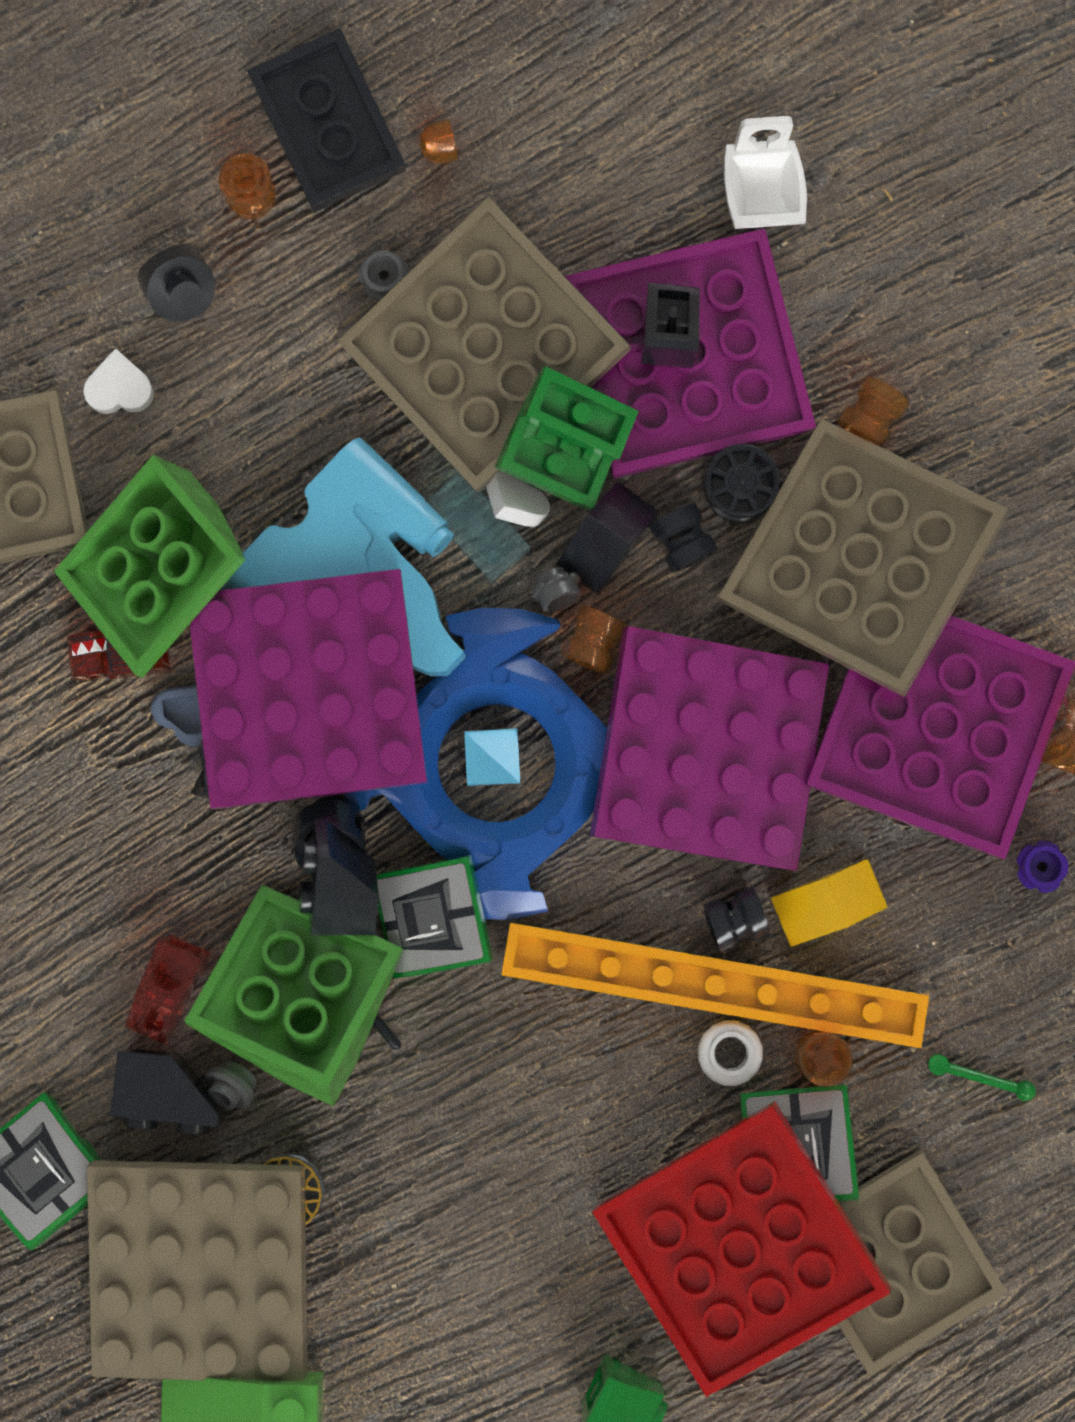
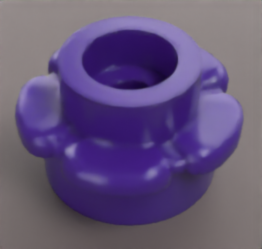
(1055, 863)

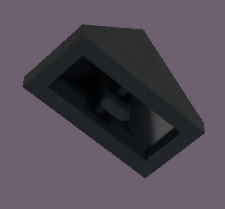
(671, 325)
(607, 537)

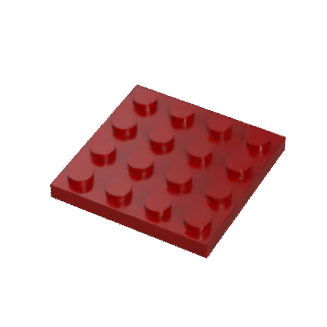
(741, 1249)

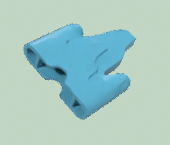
(351, 528)

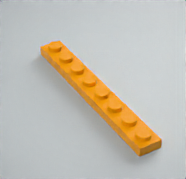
(715, 985)

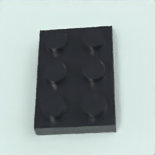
(326, 120)

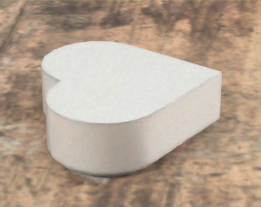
(118, 385)
(517, 500)

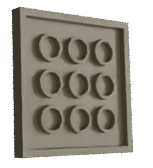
(472, 334)
(863, 556)
(197, 1270)

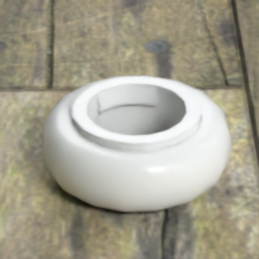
(746, 1069)

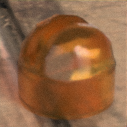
(438, 143)

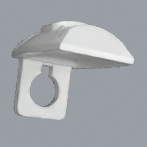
(765, 177)

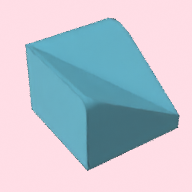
(492, 757)

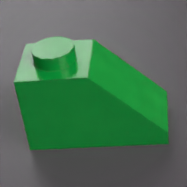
(622, 1395)

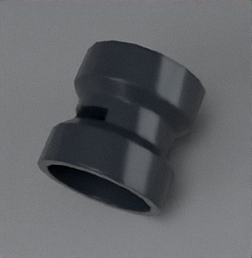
(689, 548)
(736, 920)

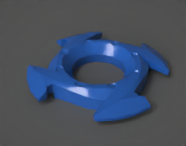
(502, 676)

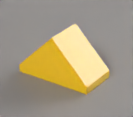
(829, 903)

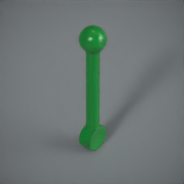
(940, 1065)

